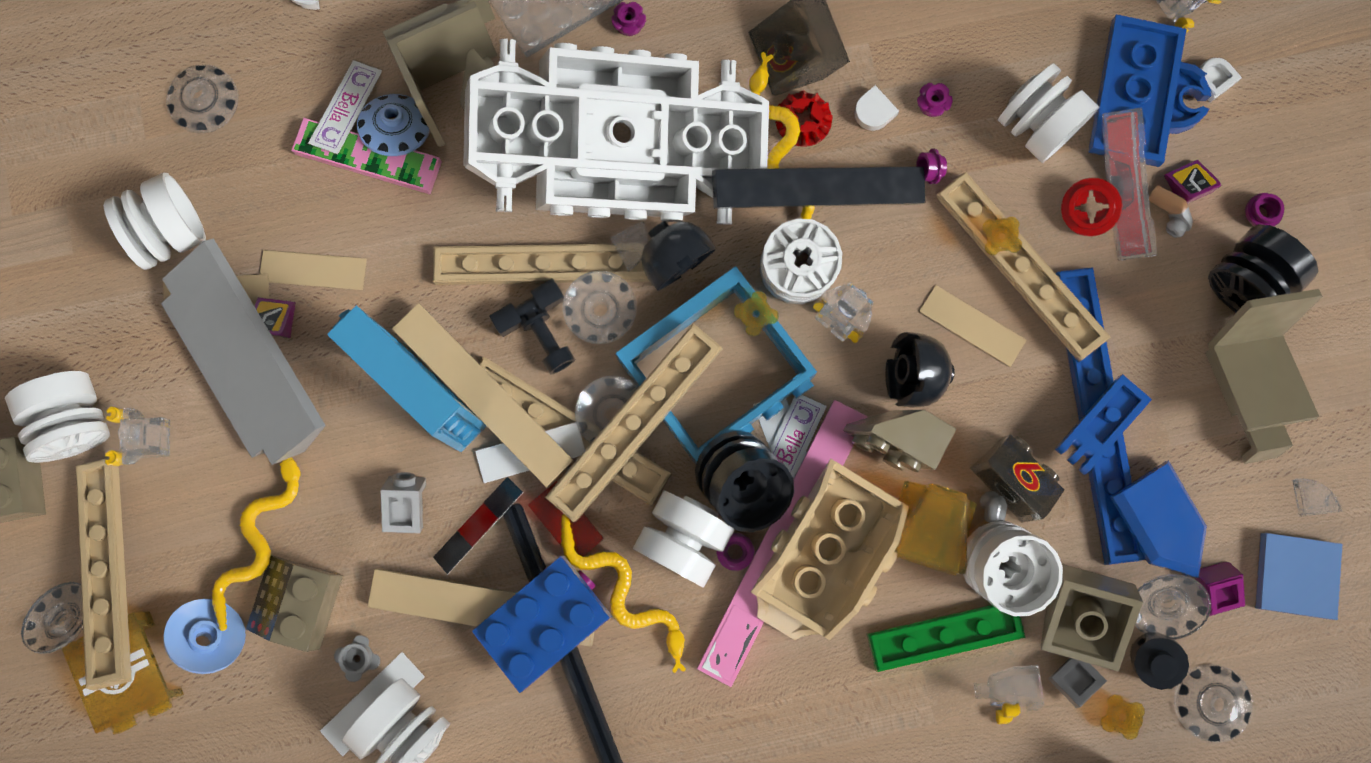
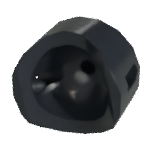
(1159, 660)

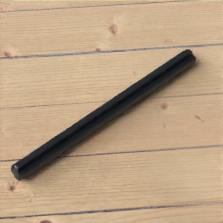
(572, 663)

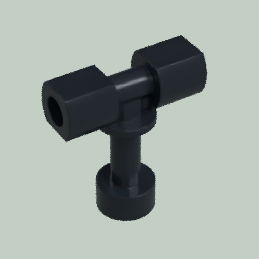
(532, 316)

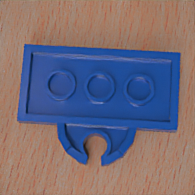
(1147, 73)

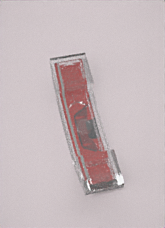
(1127, 173)

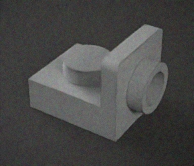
(402, 503)

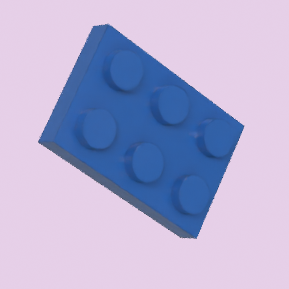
(541, 623)

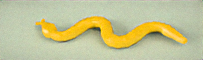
(757, 84)
(291, 474)
(674, 639)

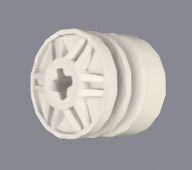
(1047, 112)
(152, 223)
(805, 283)
(57, 416)
(1026, 580)
(395, 729)

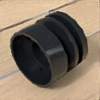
(1262, 266)
(744, 481)

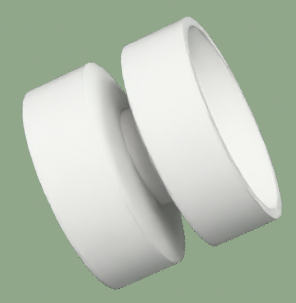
(688, 529)

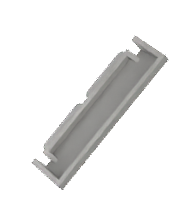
(239, 356)

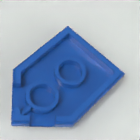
(1163, 520)

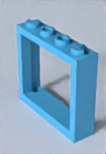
(689, 312)
(406, 379)

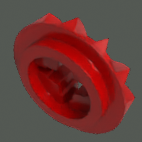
(811, 132)
(1078, 195)

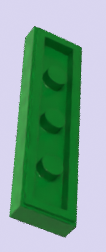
(942, 637)

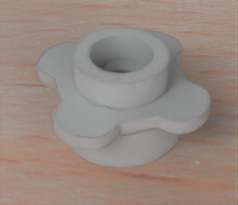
(346, 655)

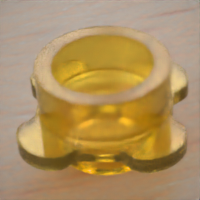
(1009, 228)
(745, 313)
(1134, 717)

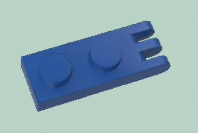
(1104, 423)

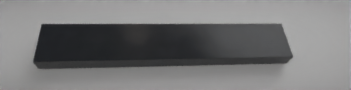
(817, 187)

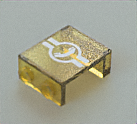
(121, 704)

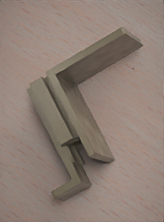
(437, 47)
(1260, 372)

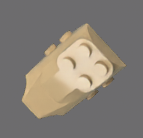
(830, 555)

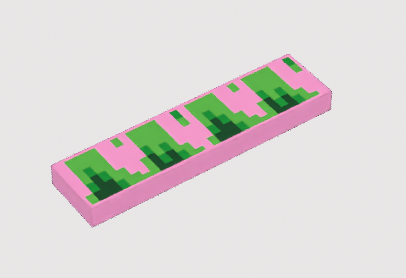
(410, 170)

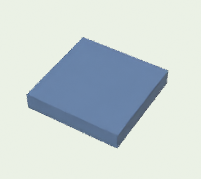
(1299, 576)

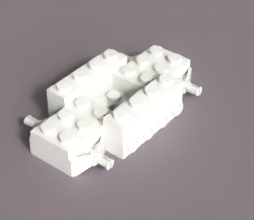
(565, 122)

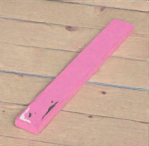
(740, 622)

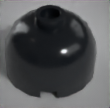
(674, 252)
(918, 371)

